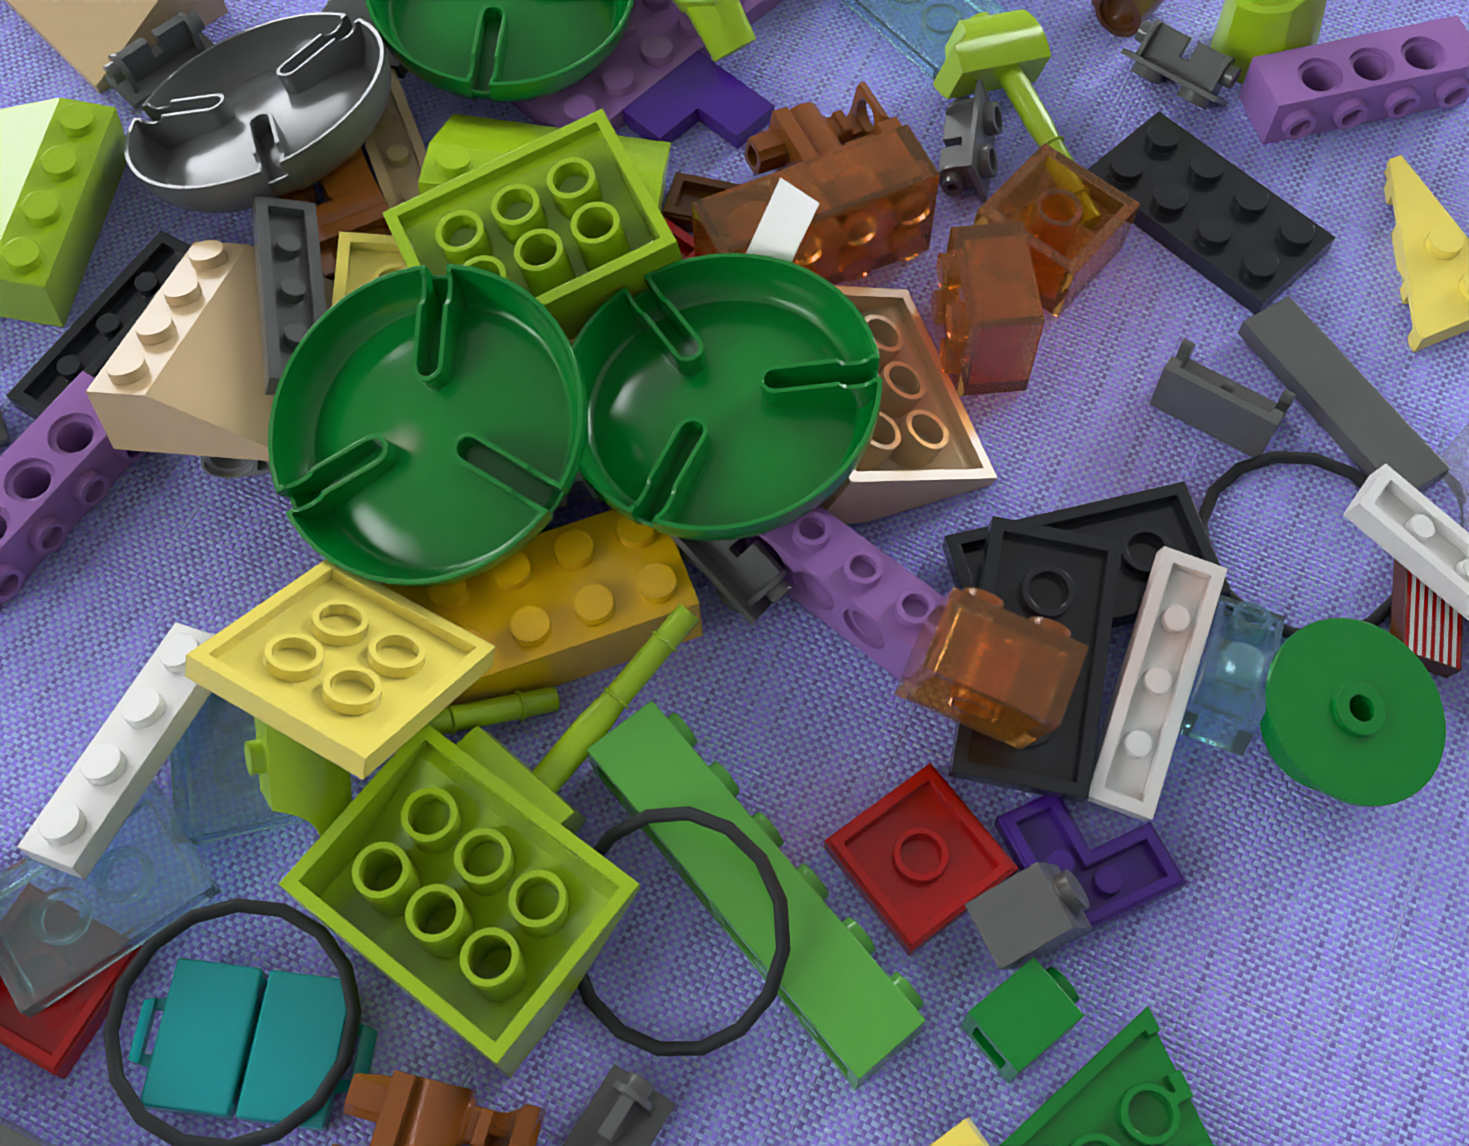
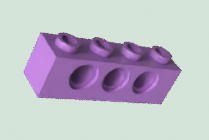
(1358, 80)
(52, 481)
(851, 585)

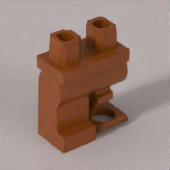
(806, 133)
(351, 206)
(435, 1113)

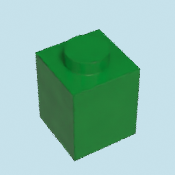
(1023, 1018)

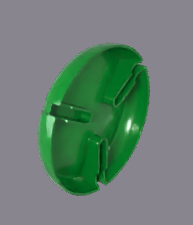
(501, 45)
(726, 396)
(428, 426)

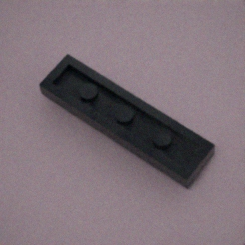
(100, 328)

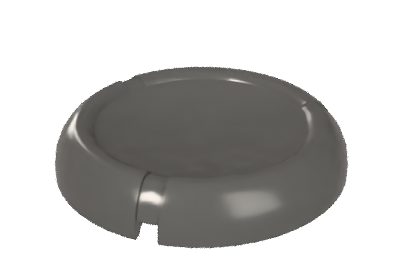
(261, 113)

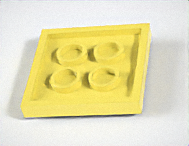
(341, 666)

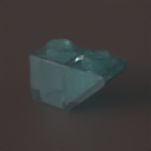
(1232, 675)

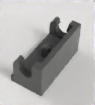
(1218, 404)

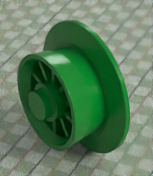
(1353, 713)

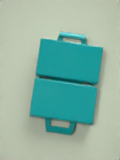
(220, 1037)

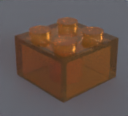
(1069, 221)
(988, 308)
(992, 668)

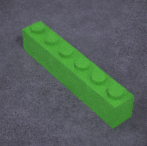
(829, 977)

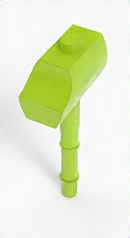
(1005, 53)
(570, 751)
(319, 791)

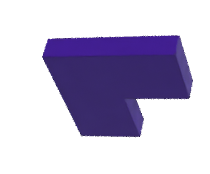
(697, 93)
(1114, 875)

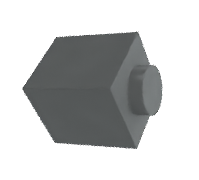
(1030, 914)

